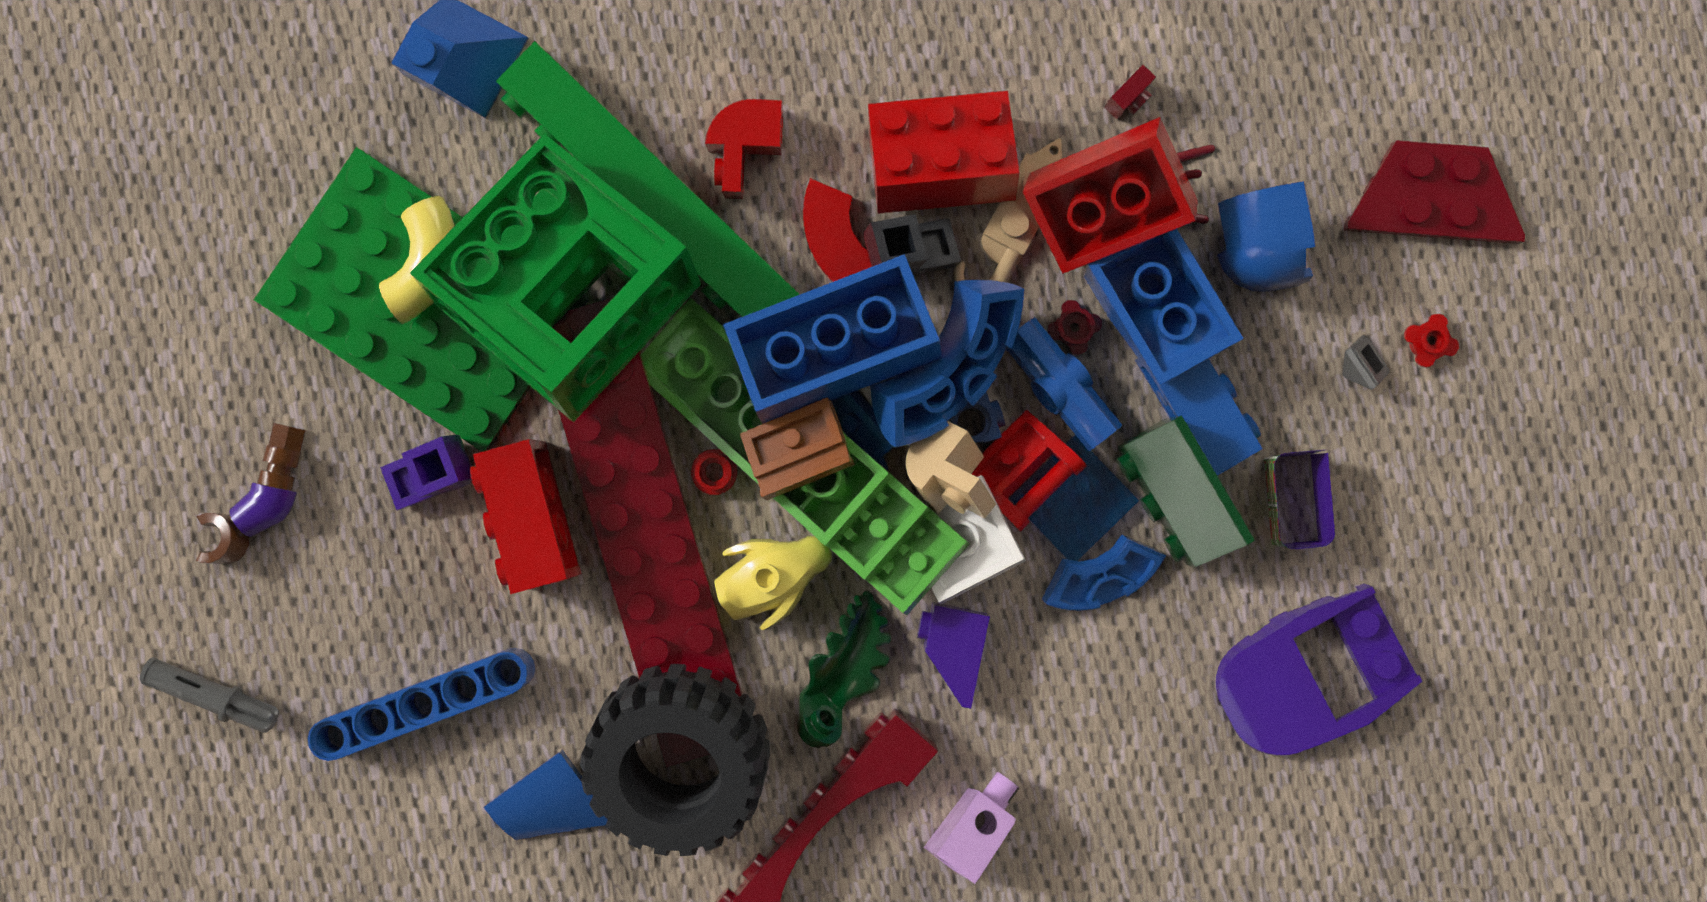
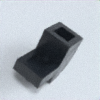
(926, 245)

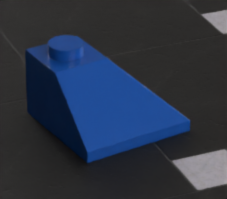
(459, 54)

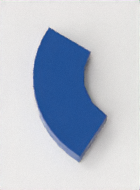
(1104, 578)

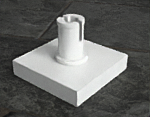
(988, 555)

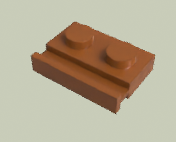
(796, 449)

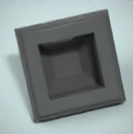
(1364, 364)

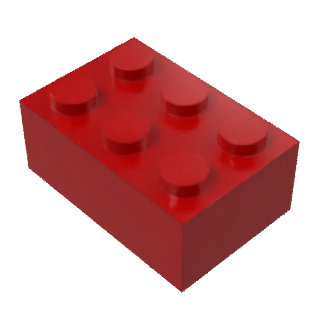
(943, 152)
(1111, 196)
(525, 515)

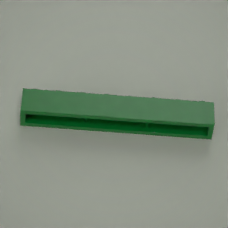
(601, 143)

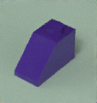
(955, 646)

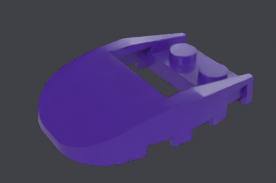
(1274, 694)

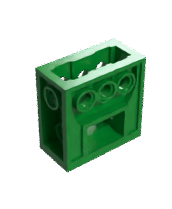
(539, 258)

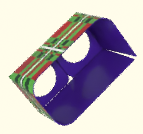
(1322, 500)

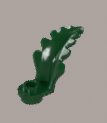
(843, 672)

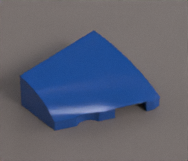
(545, 802)

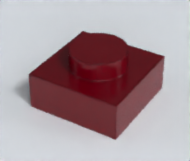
(1131, 94)

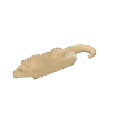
(1013, 221)

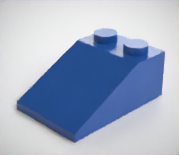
(1162, 305)

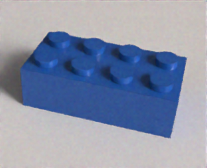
(834, 339)

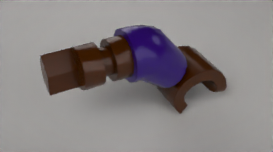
(264, 504)

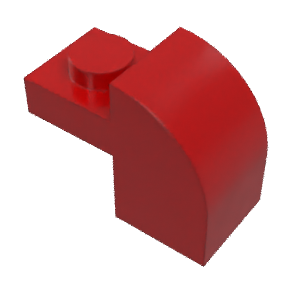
(743, 129)

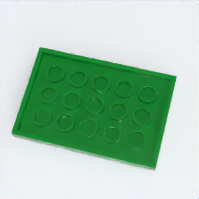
(333, 296)

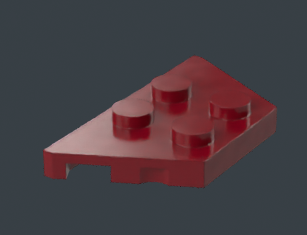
(1437, 194)

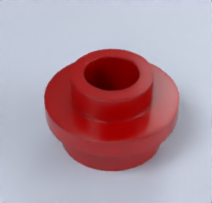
(700, 478)

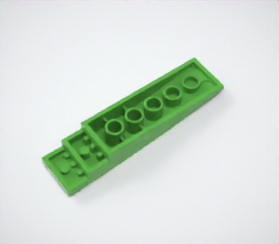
(854, 512)

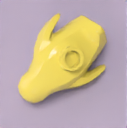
(770, 576)

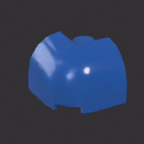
(1267, 238)

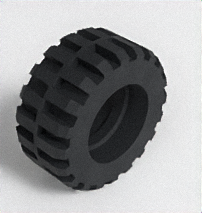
(667, 813)

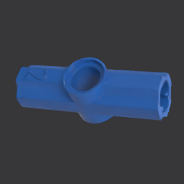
(1062, 385)

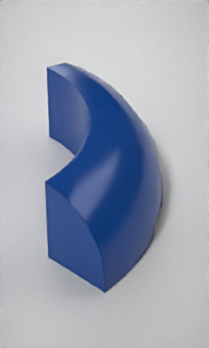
(972, 343)

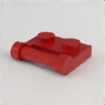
(1016, 457)

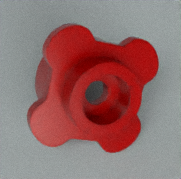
(1418, 336)

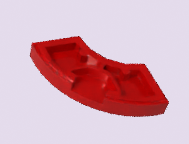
(830, 232)

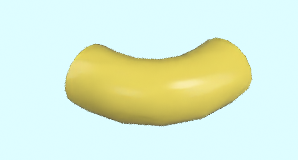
(426, 226)

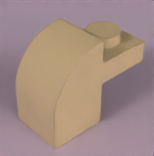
(943, 469)

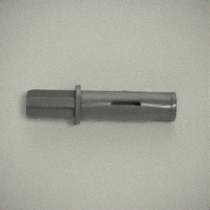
(209, 695)

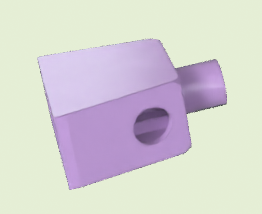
(960, 842)

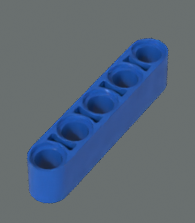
(401, 710)

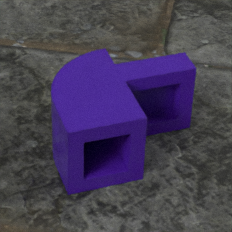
(428, 471)

